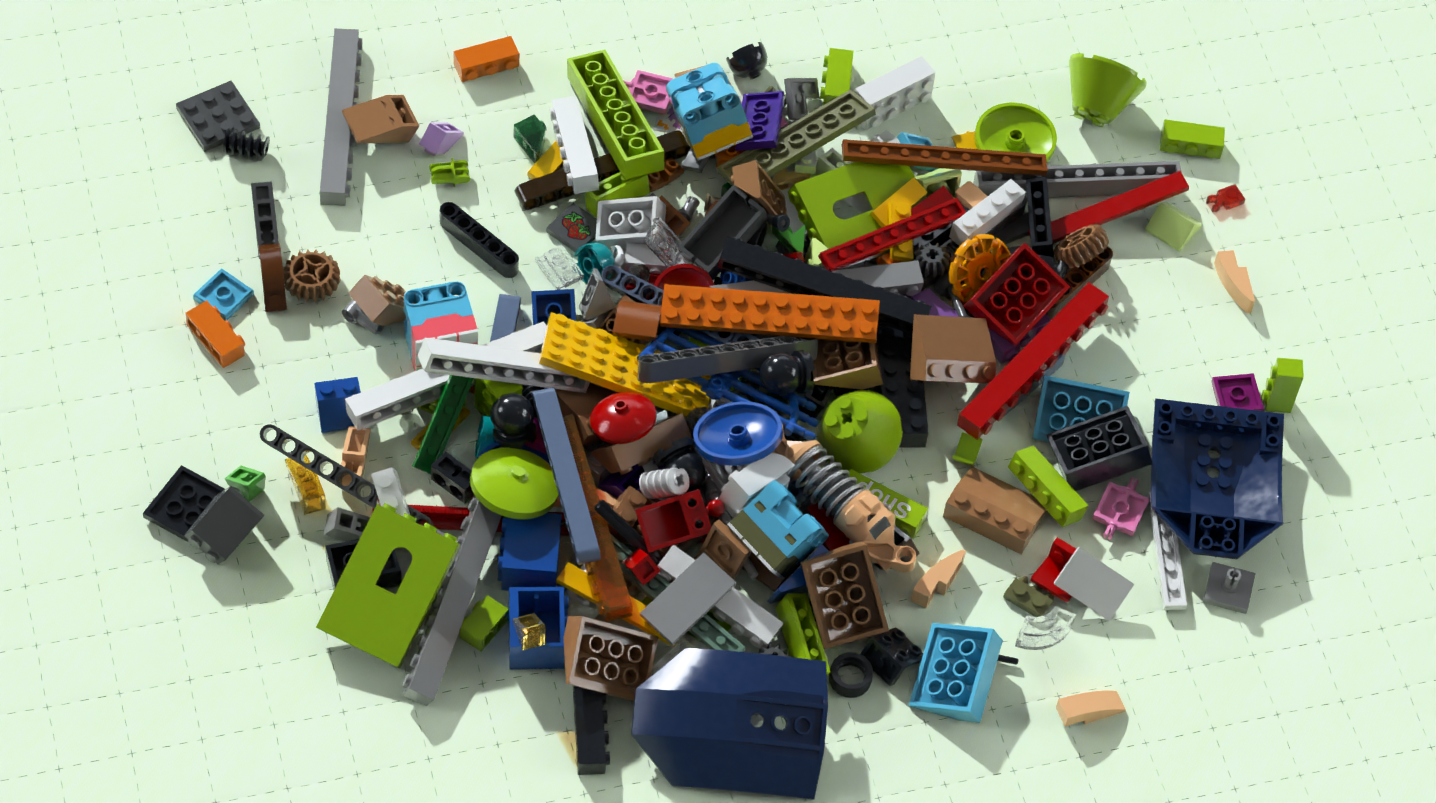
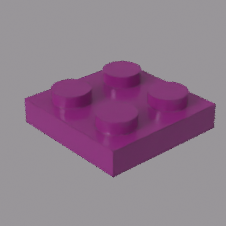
(1237, 391)

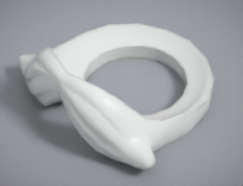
(620, 259)

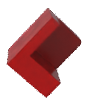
(641, 566)

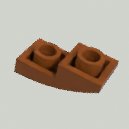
(671, 172)

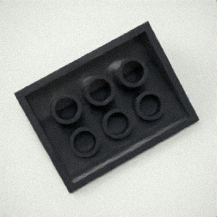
(1100, 449)

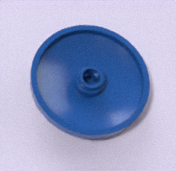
(738, 433)

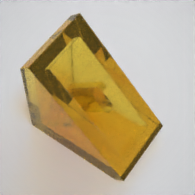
(530, 631)

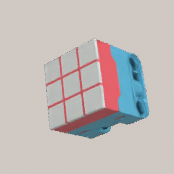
(438, 316)

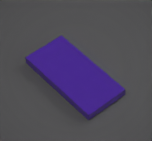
(764, 118)

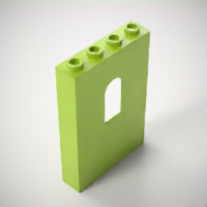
(817, 195)
(377, 618)

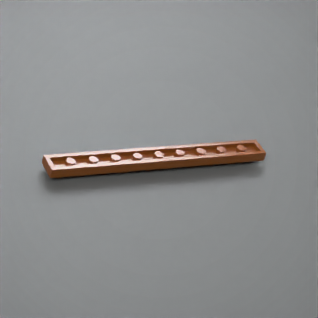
(944, 157)

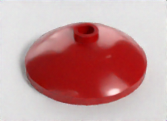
(684, 275)
(623, 418)

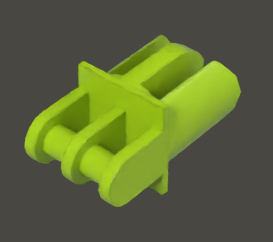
(451, 172)

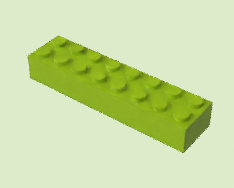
(615, 114)

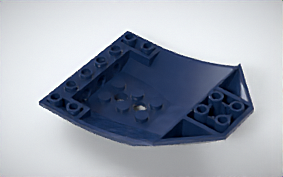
(1225, 512)
(700, 729)

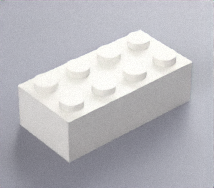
(898, 91)

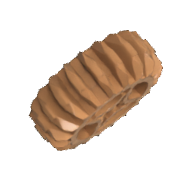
(1081, 246)
(308, 281)

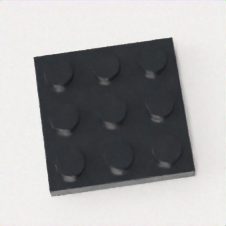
(181, 501)

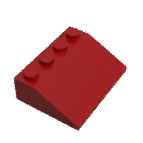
(1017, 295)

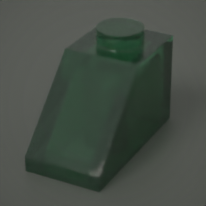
(531, 136)

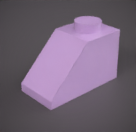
(440, 137)

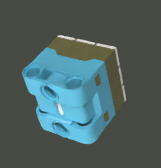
(778, 530)

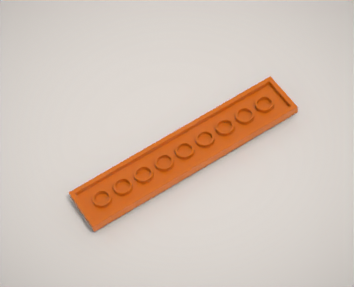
(770, 313)

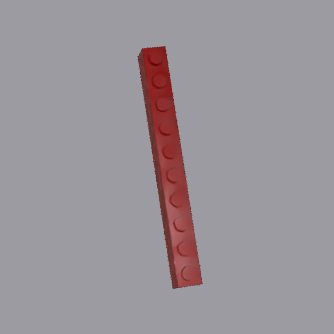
(1032, 361)

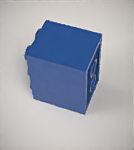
(529, 551)
(552, 609)

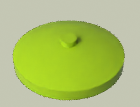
(1016, 129)
(514, 483)

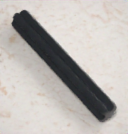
(625, 529)

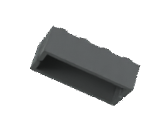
(728, 218)

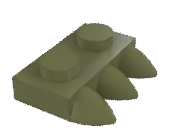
(1028, 597)

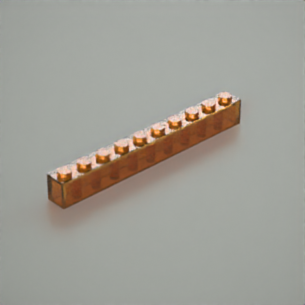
(606, 573)

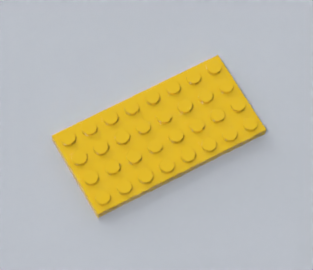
(612, 364)

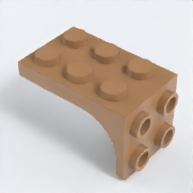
(725, 549)

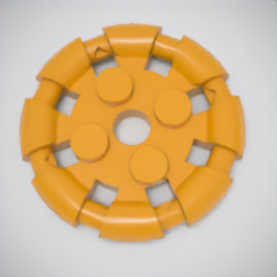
(974, 262)

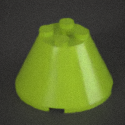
(1102, 88)
(860, 431)

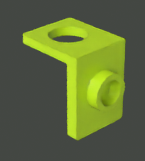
(967, 449)

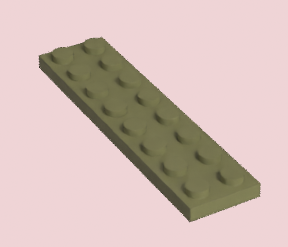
(806, 135)

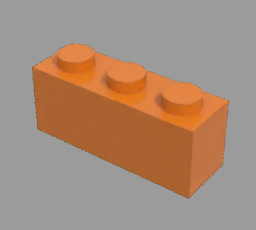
(486, 58)
(215, 333)

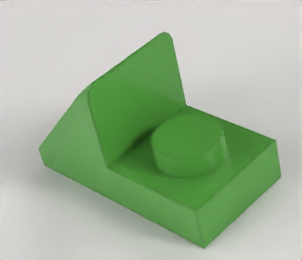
(791, 241)
(248, 481)

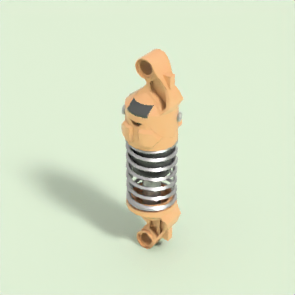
(851, 505)

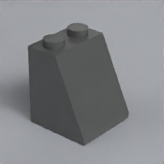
(223, 525)

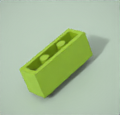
(838, 74)
(1192, 139)
(617, 188)
(1283, 385)

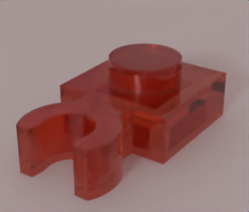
(1227, 197)

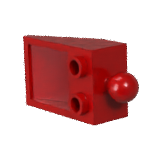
(674, 520)

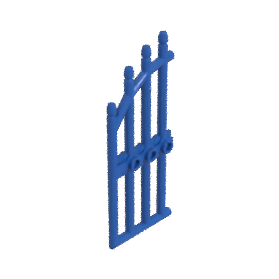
(719, 384)

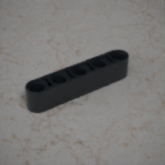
(479, 240)

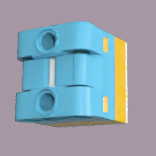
(708, 110)

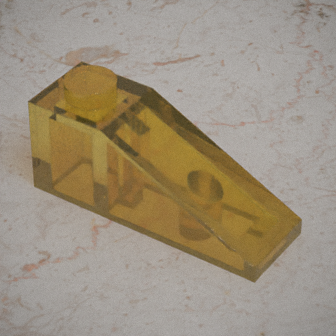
(306, 486)

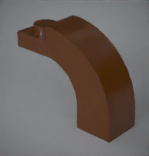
(272, 277)

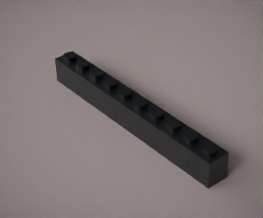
(805, 279)

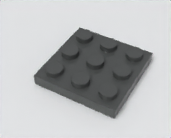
(214, 112)

